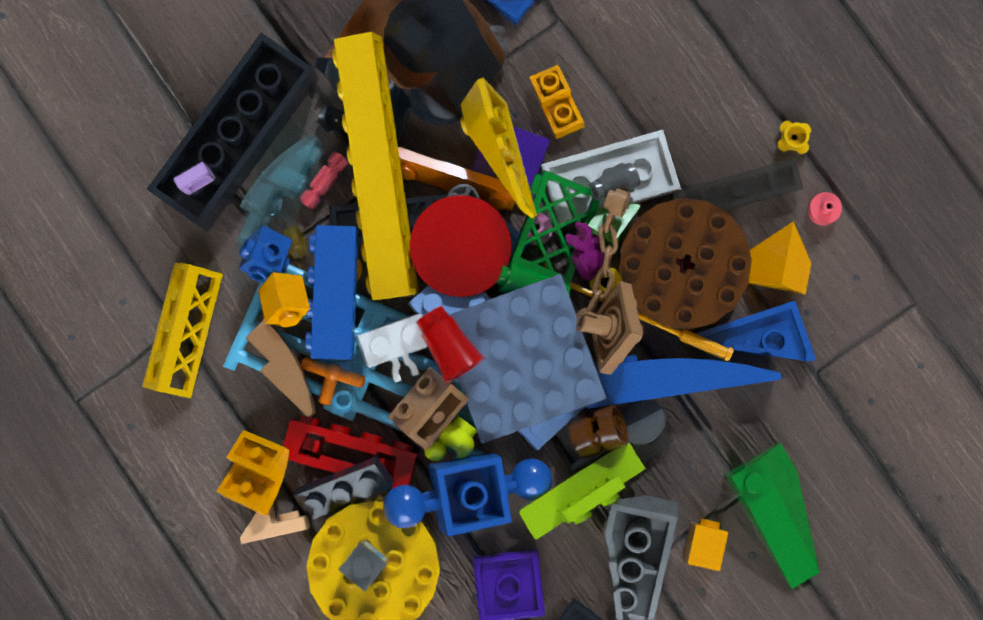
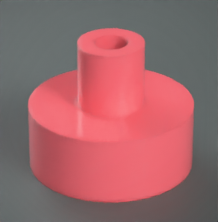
(824, 208)

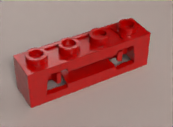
(298, 439)

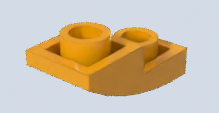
(556, 102)

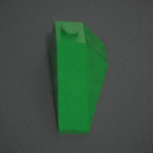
(775, 505)

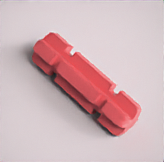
(323, 180)

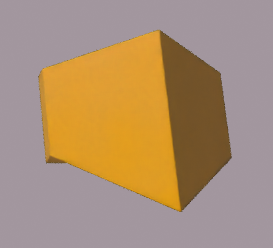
(781, 262)

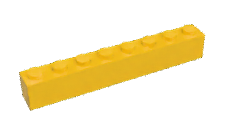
(375, 165)

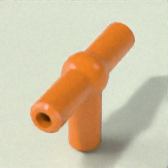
(332, 374)

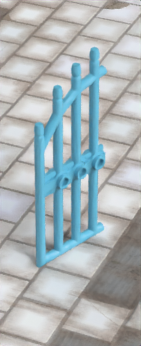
(346, 398)

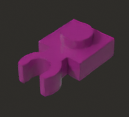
(587, 254)

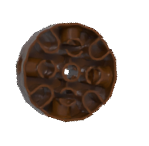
(714, 248)

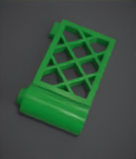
(522, 272)

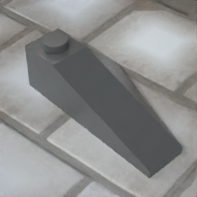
(638, 549)

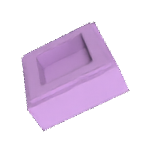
(194, 178)

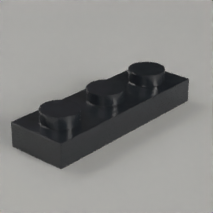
(344, 488)

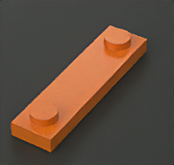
(446, 176)

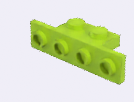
(582, 492)

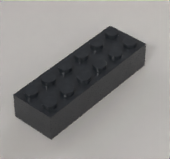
(236, 129)

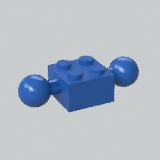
(468, 493)

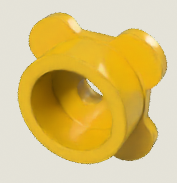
(802, 132)

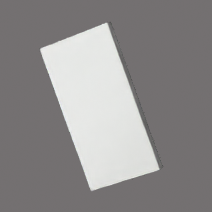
(647, 154)

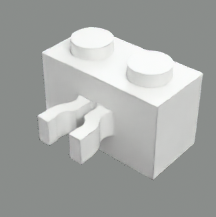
(392, 342)

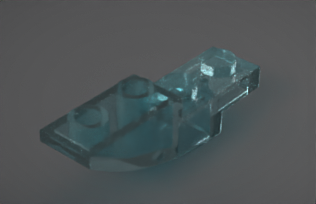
(282, 177)

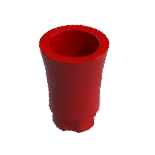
(448, 344)

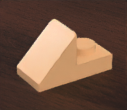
(267, 527)

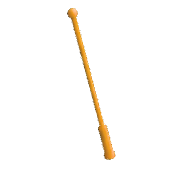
(684, 335)

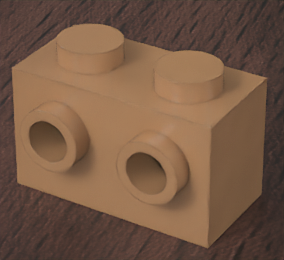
(428, 408)

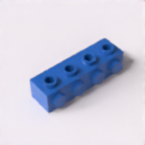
(334, 292)

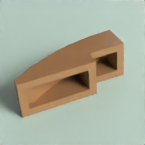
(283, 366)

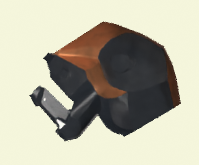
(430, 57)

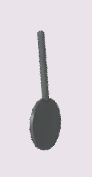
(644, 424)

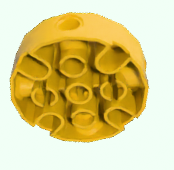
(398, 590)

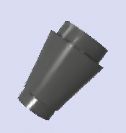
(619, 177)

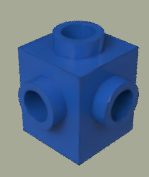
(264, 254)

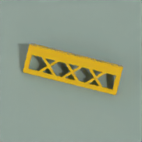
(172, 326)

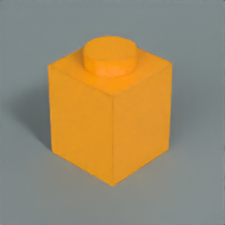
(284, 299)
(705, 545)

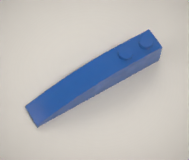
(669, 377)

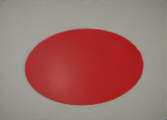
(460, 245)

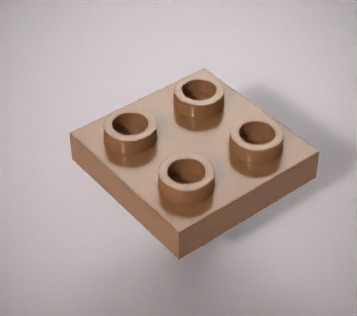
(613, 327)

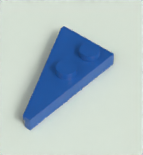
(768, 333)

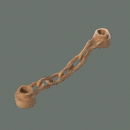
(617, 204)

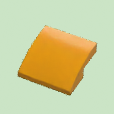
(255, 472)

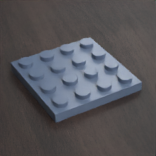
(533, 359)

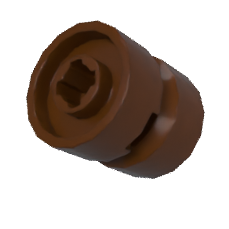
(595, 432)

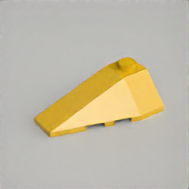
(491, 129)

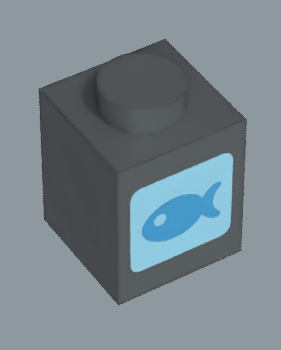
(364, 564)

